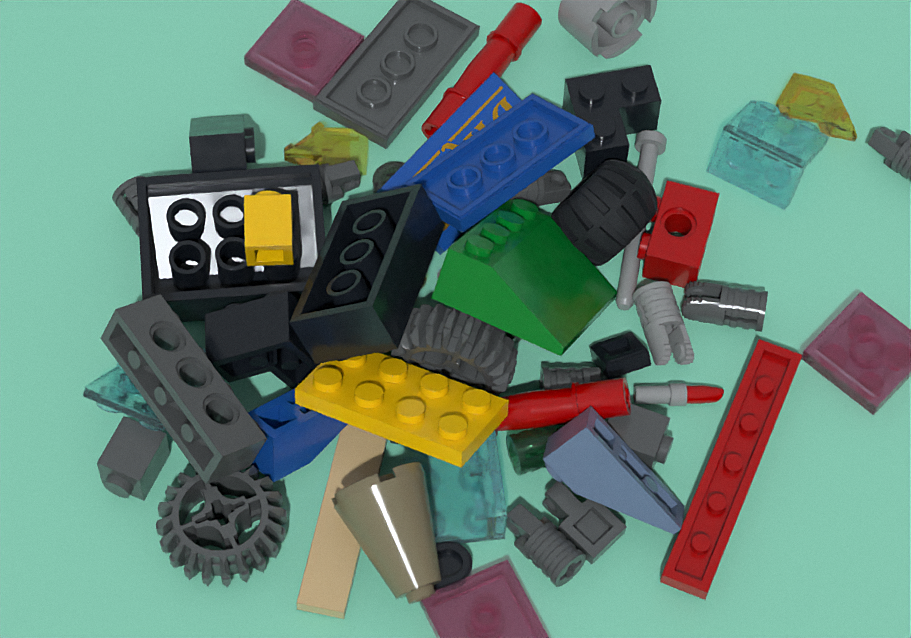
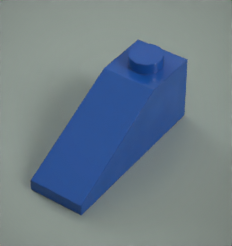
(292, 434)

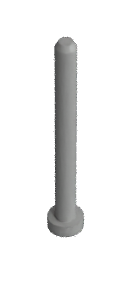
(650, 145)

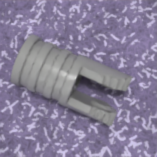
(662, 323)

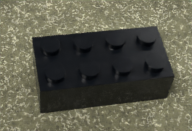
(368, 275)

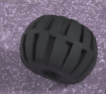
(607, 210)

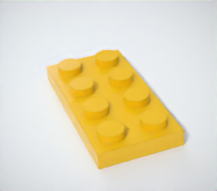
(404, 405)

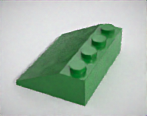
(524, 278)

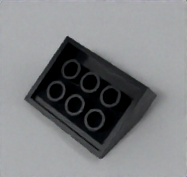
(197, 239)

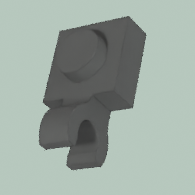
(585, 524)

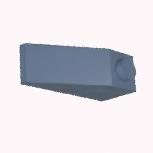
(607, 471)

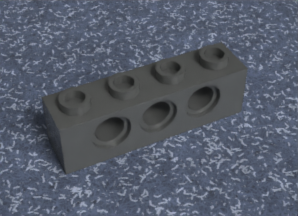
(183, 388)

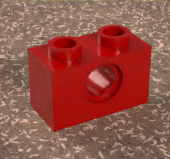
(682, 211)

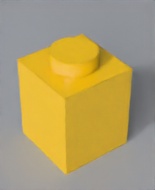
(268, 229)

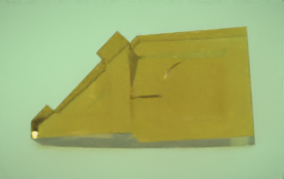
(819, 103)
(330, 147)

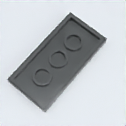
(396, 69)

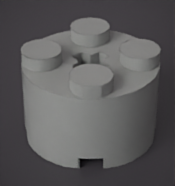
(605, 25)

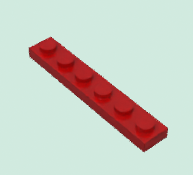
(731, 470)

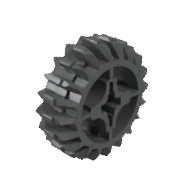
(458, 348)
(187, 540)

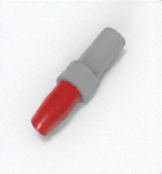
(677, 394)

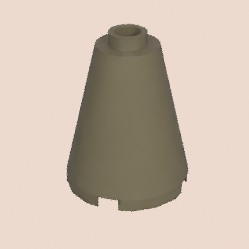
(394, 529)

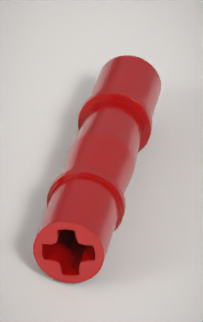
(502, 48)
(562, 405)

